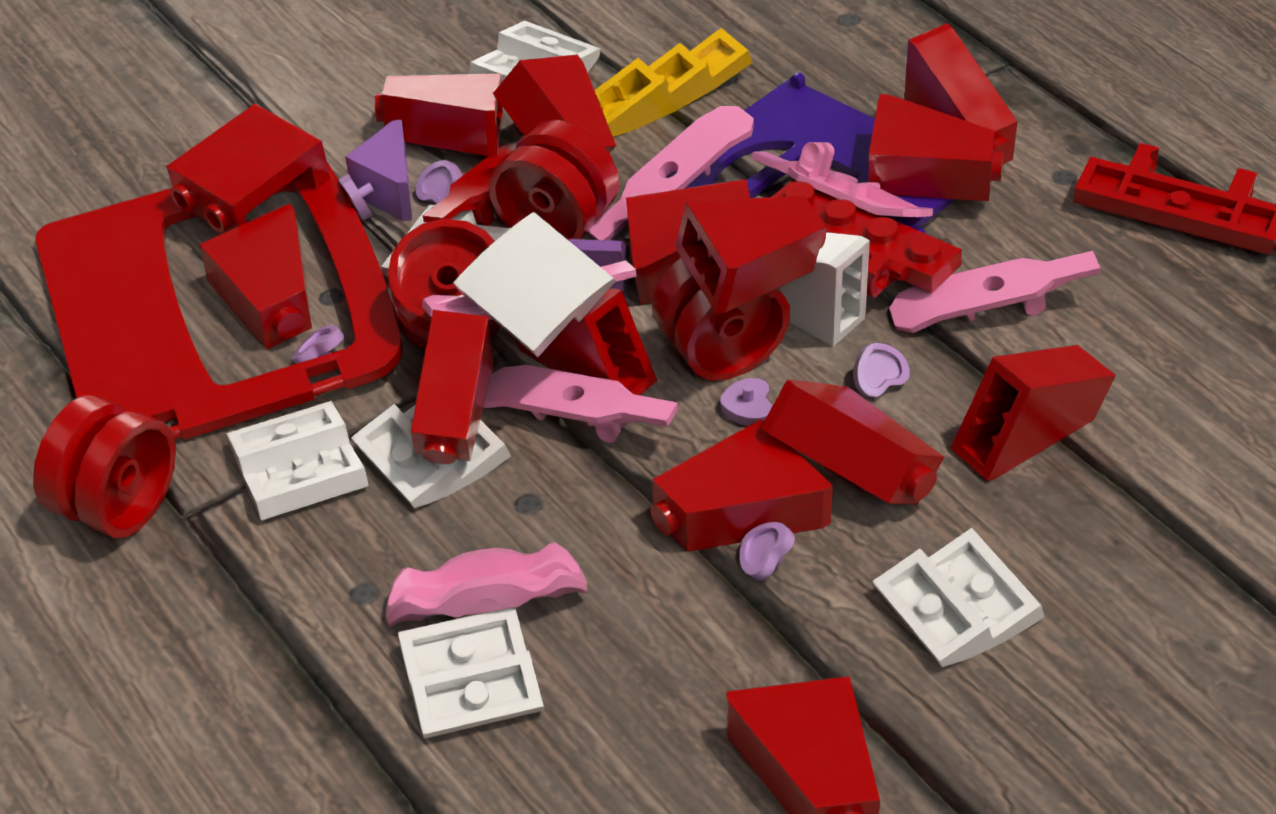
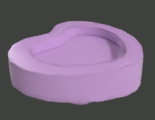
(435, 181)
(356, 195)
(318, 343)
(879, 368)
(746, 401)
(764, 548)

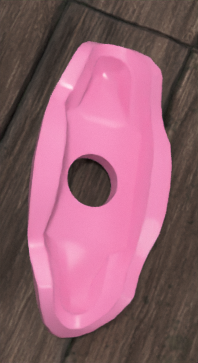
(483, 583)

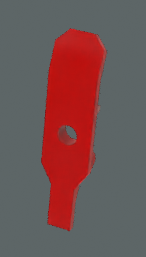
(471, 192)

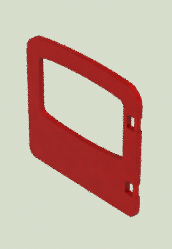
(129, 335)

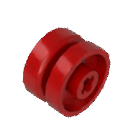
(558, 176)
(427, 265)
(717, 343)
(104, 466)

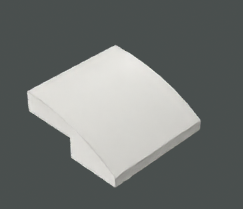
(531, 42)
(534, 282)
(297, 460)
(421, 482)
(959, 599)
(469, 672)

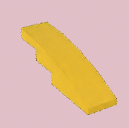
(671, 82)

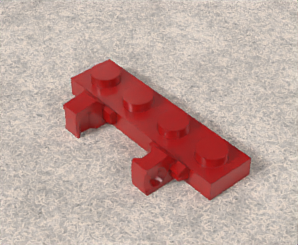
(1179, 204)
(893, 249)

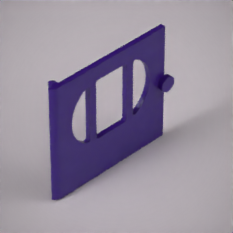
(801, 115)

